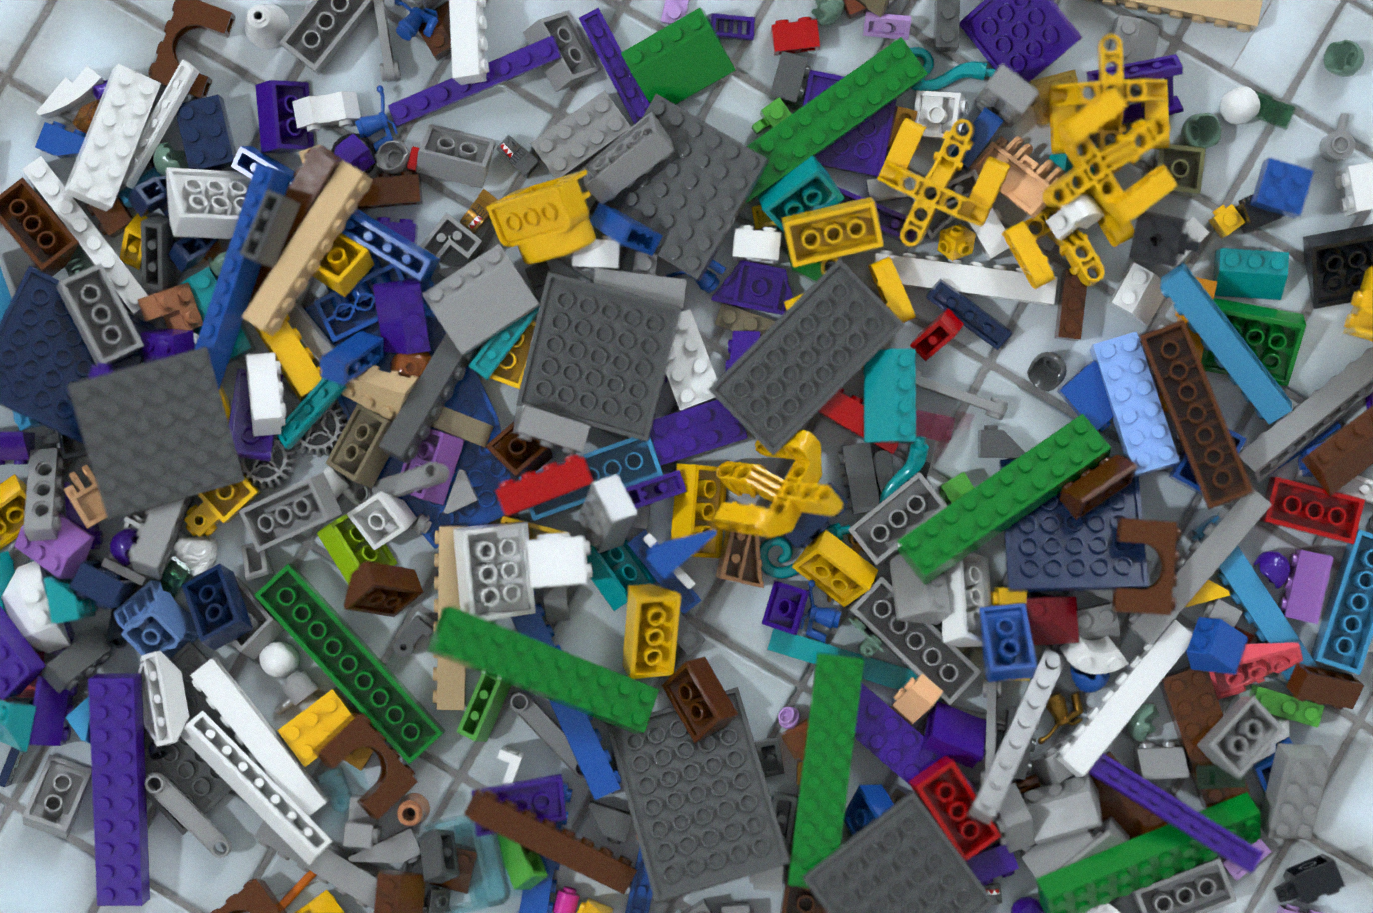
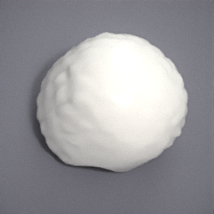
(1239, 105)
(279, 659)

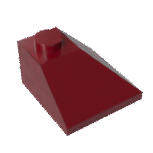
(1053, 620)

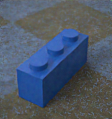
(352, 357)

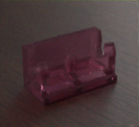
(934, 426)

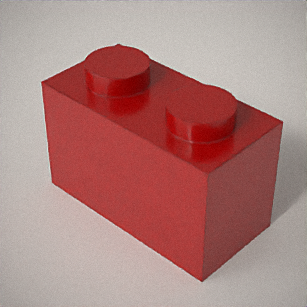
(795, 36)
(937, 334)

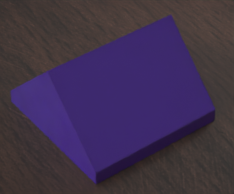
(785, 607)

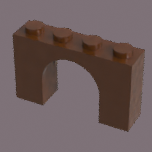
(187, 17)
(1159, 595)
(394, 777)
(254, 898)

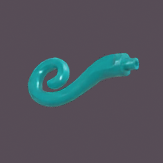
(971, 70)
(916, 459)
(787, 571)

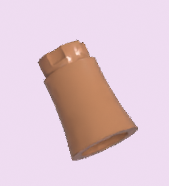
(418, 803)

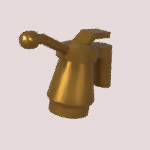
(1058, 709)

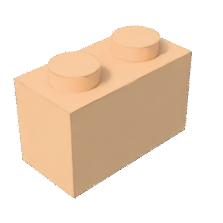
(915, 698)

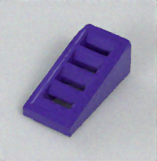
(713, 17)

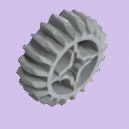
(306, 443)
(280, 471)

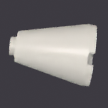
(266, 25)

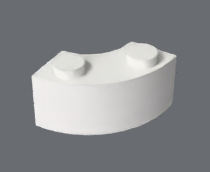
(326, 110)
(1094, 656)

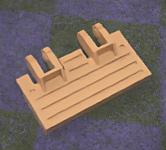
(1021, 183)
(87, 500)

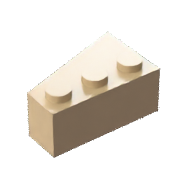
(380, 391)

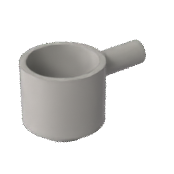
(1339, 143)
(297, 688)

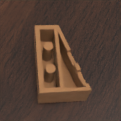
(740, 559)

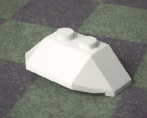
(29, 610)
(163, 698)

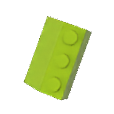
(350, 547)

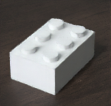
(265, 394)

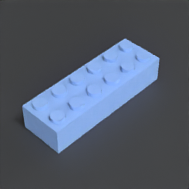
(1135, 404)

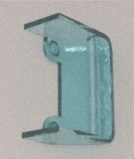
(494, 887)

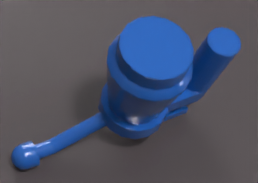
(409, 26)
(372, 124)
(709, 280)
(825, 616)

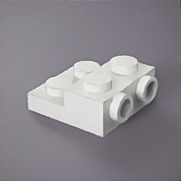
(939, 112)

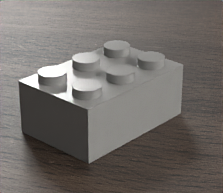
(607, 513)

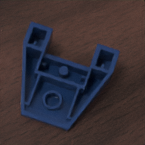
(152, 196)

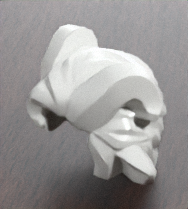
(196, 552)

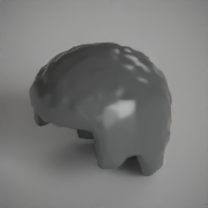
(1047, 371)

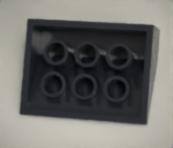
(1337, 264)

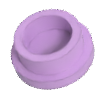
(789, 717)

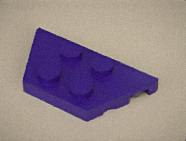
(755, 288)

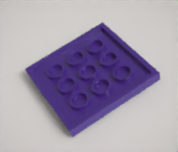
(1020, 34)
(864, 147)

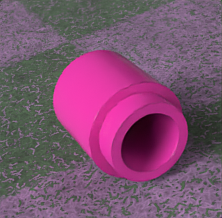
(566, 900)

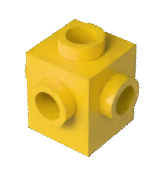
(956, 242)
(194, 523)

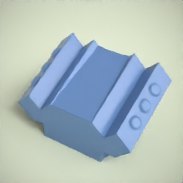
(155, 621)

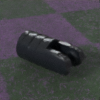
(114, 637)

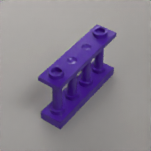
(1155, 68)

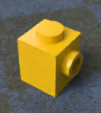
(1226, 220)

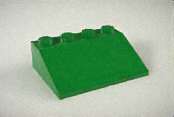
(679, 59)
(1270, 334)

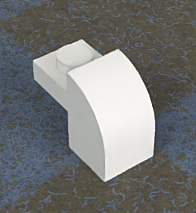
(1079, 212)

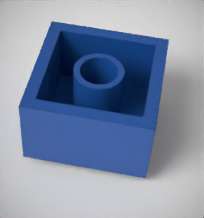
(1282, 188)

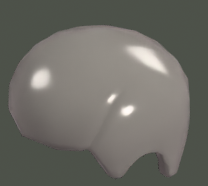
(392, 157)

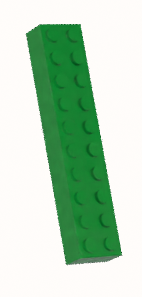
(836, 112)
(1003, 499)
(349, 662)
(542, 670)
(825, 762)
(1142, 860)

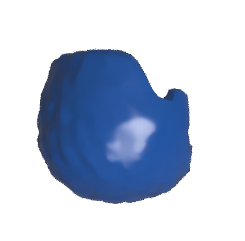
(1088, 682)

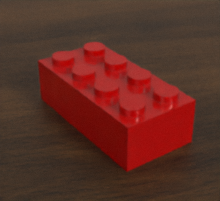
(544, 486)
(1312, 510)
(948, 801)

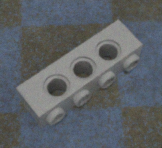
(40, 463)

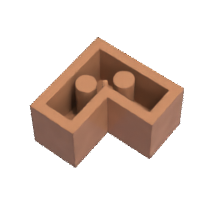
(175, 305)

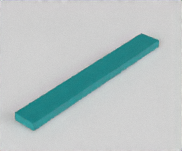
(806, 649)

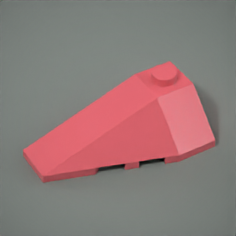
(1255, 664)

